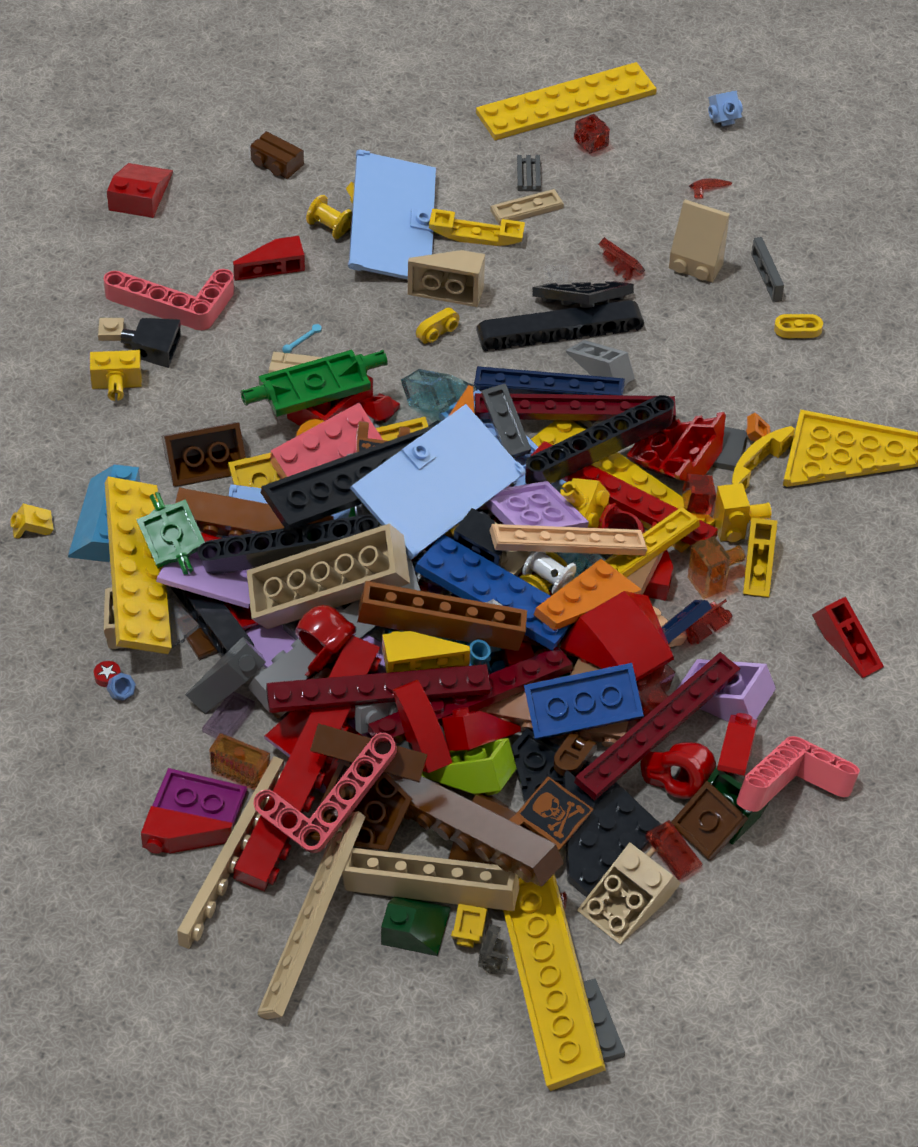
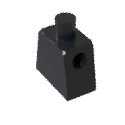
(155, 339)

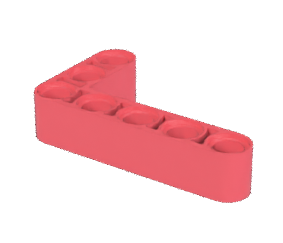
(168, 303)
(793, 759)
(332, 801)

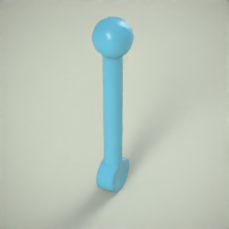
(316, 328)

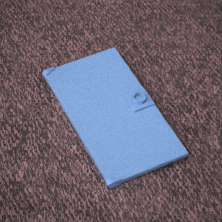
(390, 214)
(438, 479)

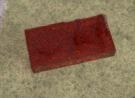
(626, 262)

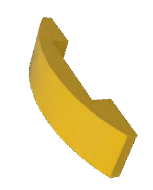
(465, 231)
(772, 443)

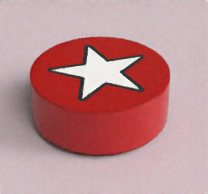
(105, 671)

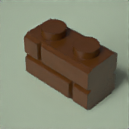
(276, 155)

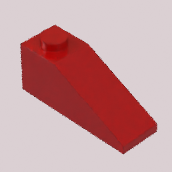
(273, 258)
(846, 635)
(475, 728)
(737, 744)
(179, 831)

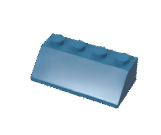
(91, 532)

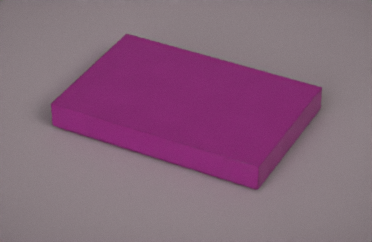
(200, 796)

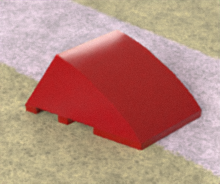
(682, 447)
(620, 634)

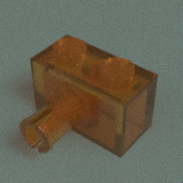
(710, 566)

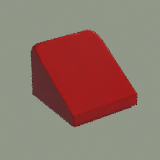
(378, 407)

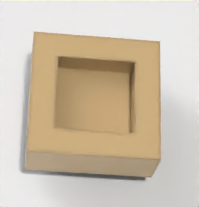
(110, 329)

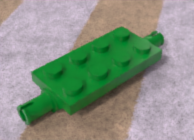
(315, 382)

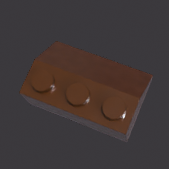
(202, 452)

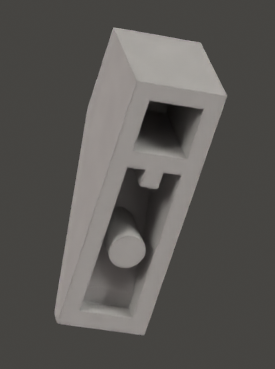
(602, 360)

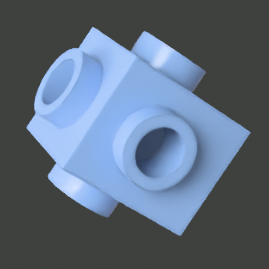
(725, 108)

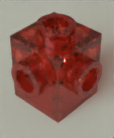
(591, 133)

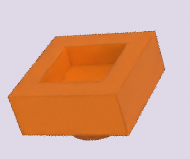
(756, 427)

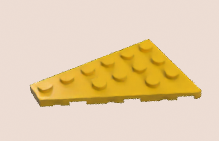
(841, 447)

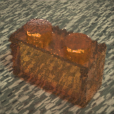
(238, 760)

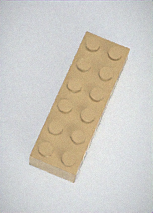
(326, 575)

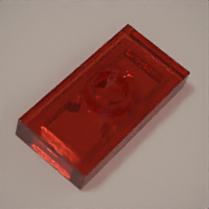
(673, 850)

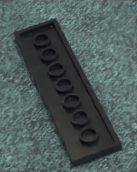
(326, 488)

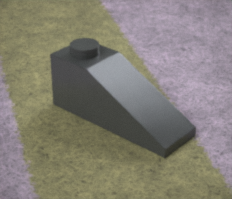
(226, 675)

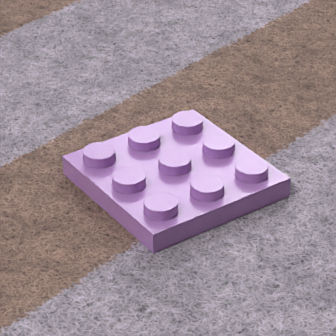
(535, 506)

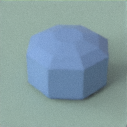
(121, 686)

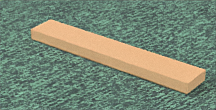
(567, 539)

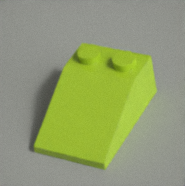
(478, 769)

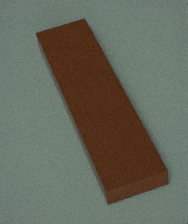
(348, 746)

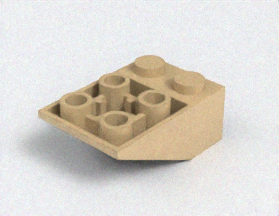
(628, 894)

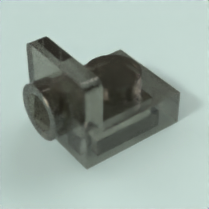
(490, 953)

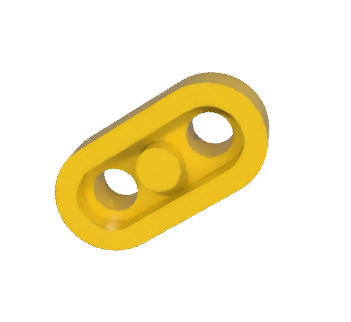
(436, 325)
(798, 326)

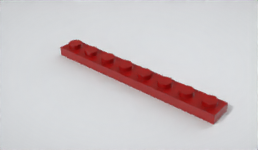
(635, 500)

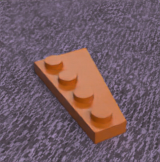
(583, 594)

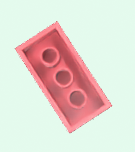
(321, 443)

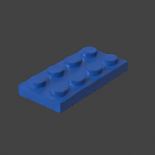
(583, 701)

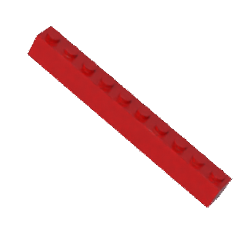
(302, 774)

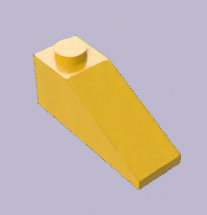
(759, 557)
(419, 652)

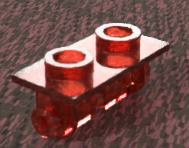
(715, 617)

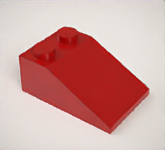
(138, 189)

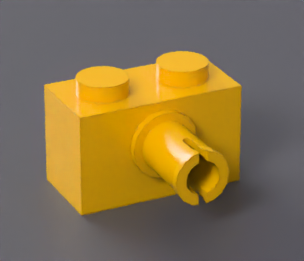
(115, 371)
(587, 497)
(734, 512)

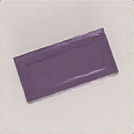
(228, 715)

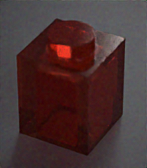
(699, 494)

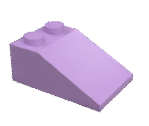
(744, 694)

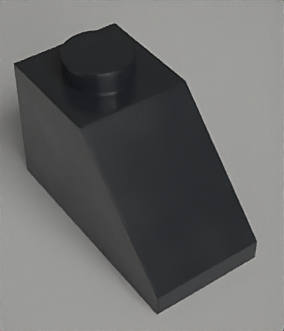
(475, 535)

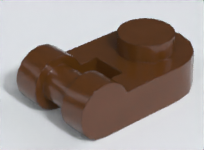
(570, 759)

